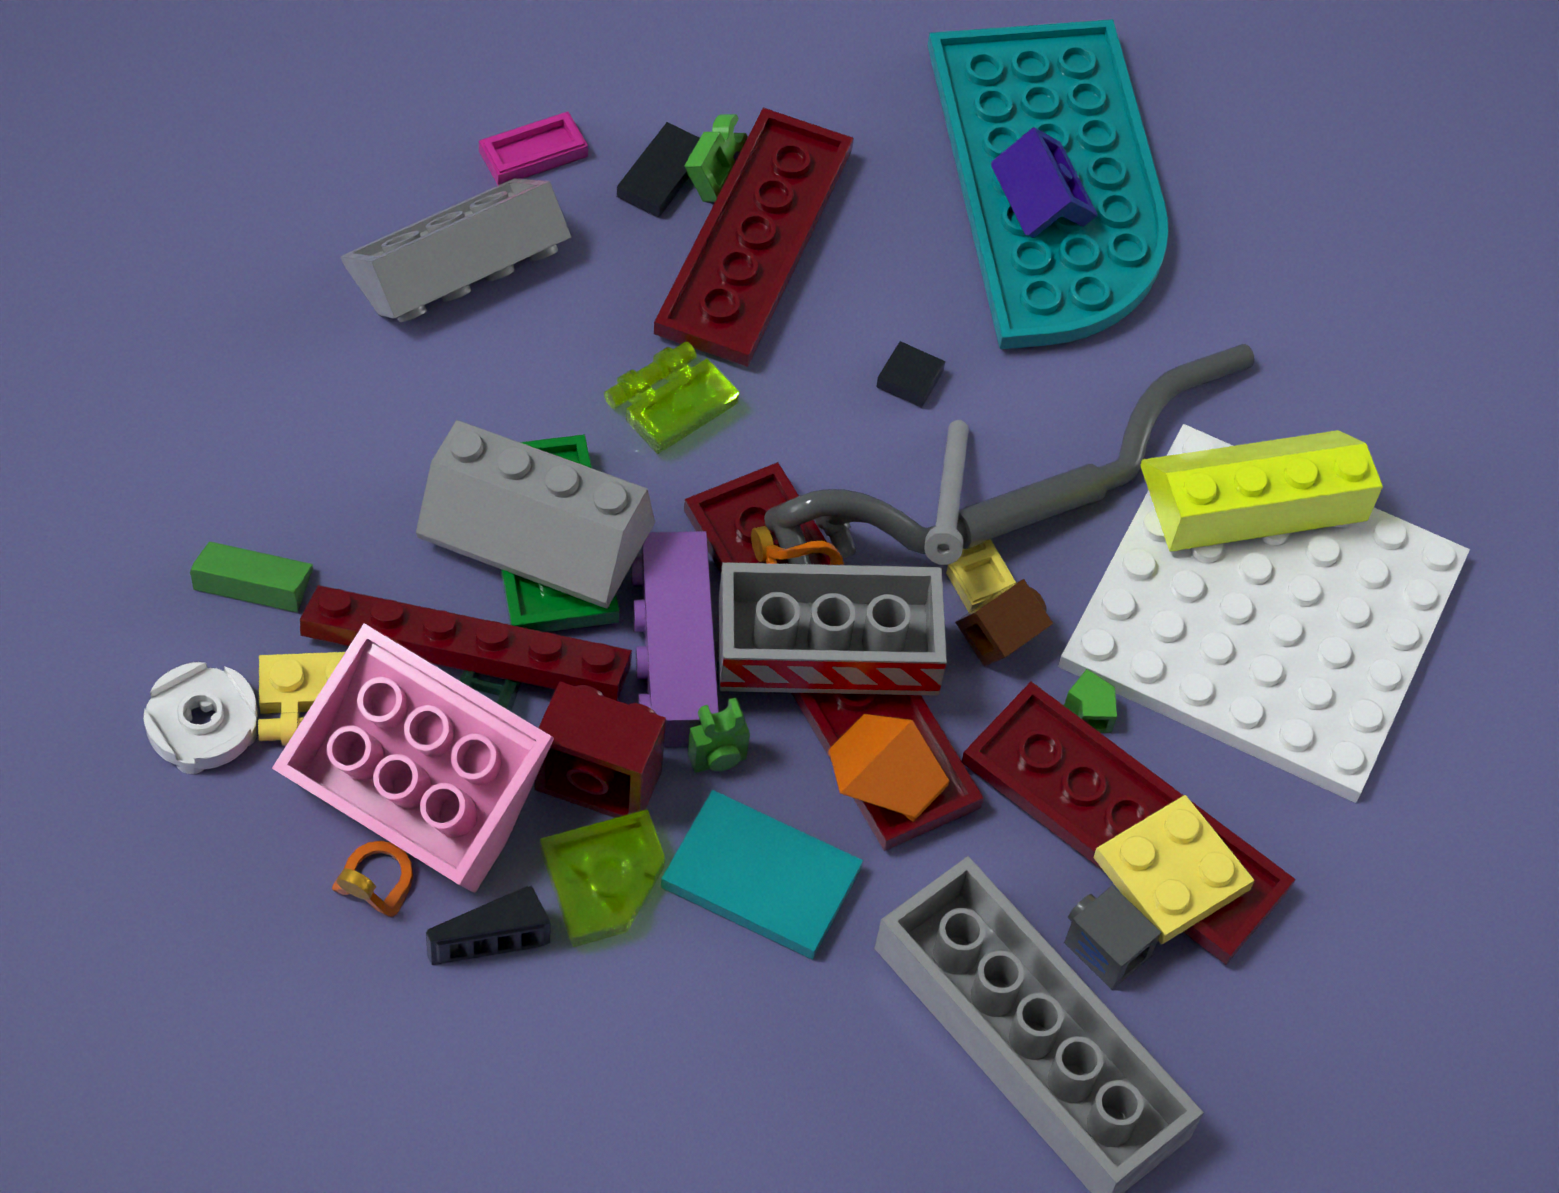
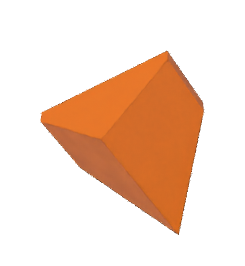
(887, 765)

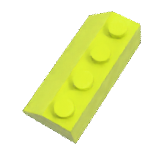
(1262, 489)

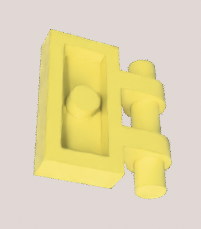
(289, 687)

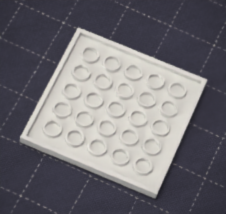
(1274, 639)

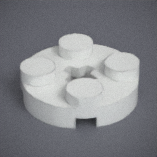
(204, 745)

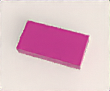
(533, 148)

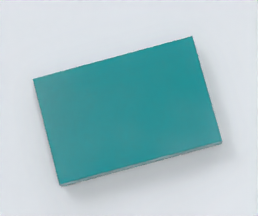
(762, 874)

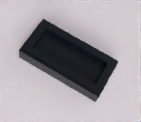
(659, 170)

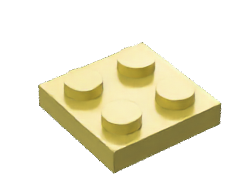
(1174, 868)

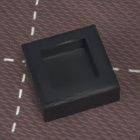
(910, 374)

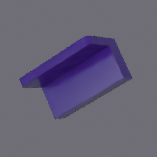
(1041, 183)

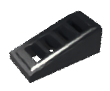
(492, 929)

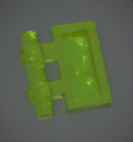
(678, 406)

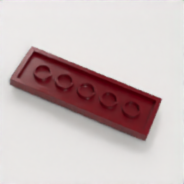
(753, 237)
(1095, 790)

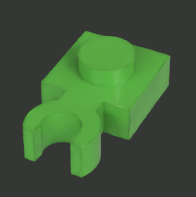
(713, 156)
(720, 739)

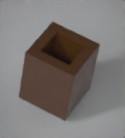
(1005, 622)

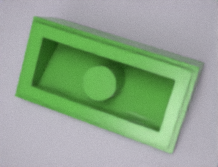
(251, 576)

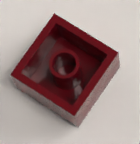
(601, 751)

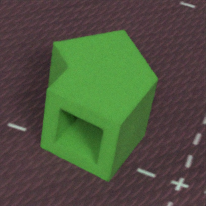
(1093, 701)

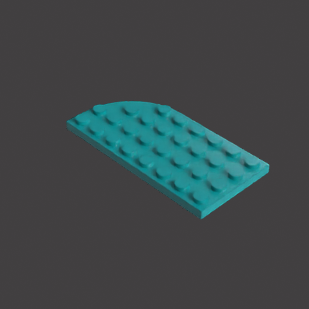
(1079, 91)

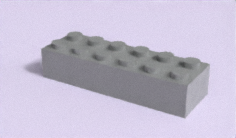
(1037, 1030)

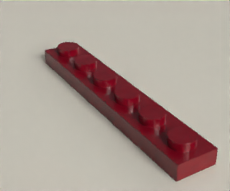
(469, 641)

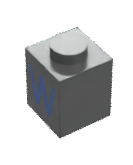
(1111, 936)

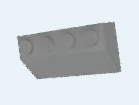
(458, 248)
(534, 513)

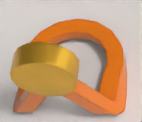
(767, 551)
(362, 887)

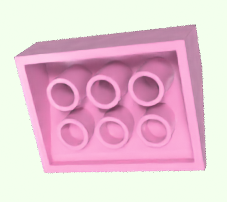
(416, 757)

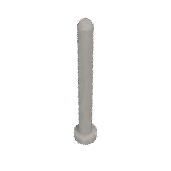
(944, 541)

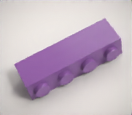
(676, 629)

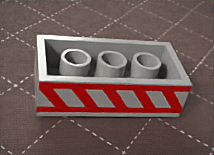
(831, 629)

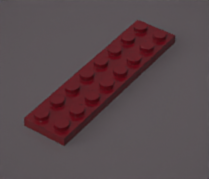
(728, 518)

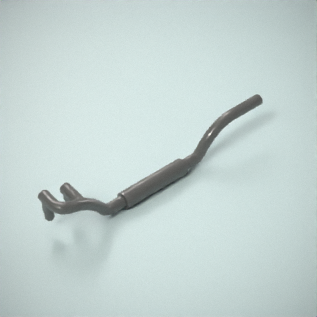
(1015, 509)

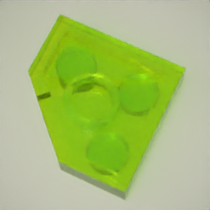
(603, 874)

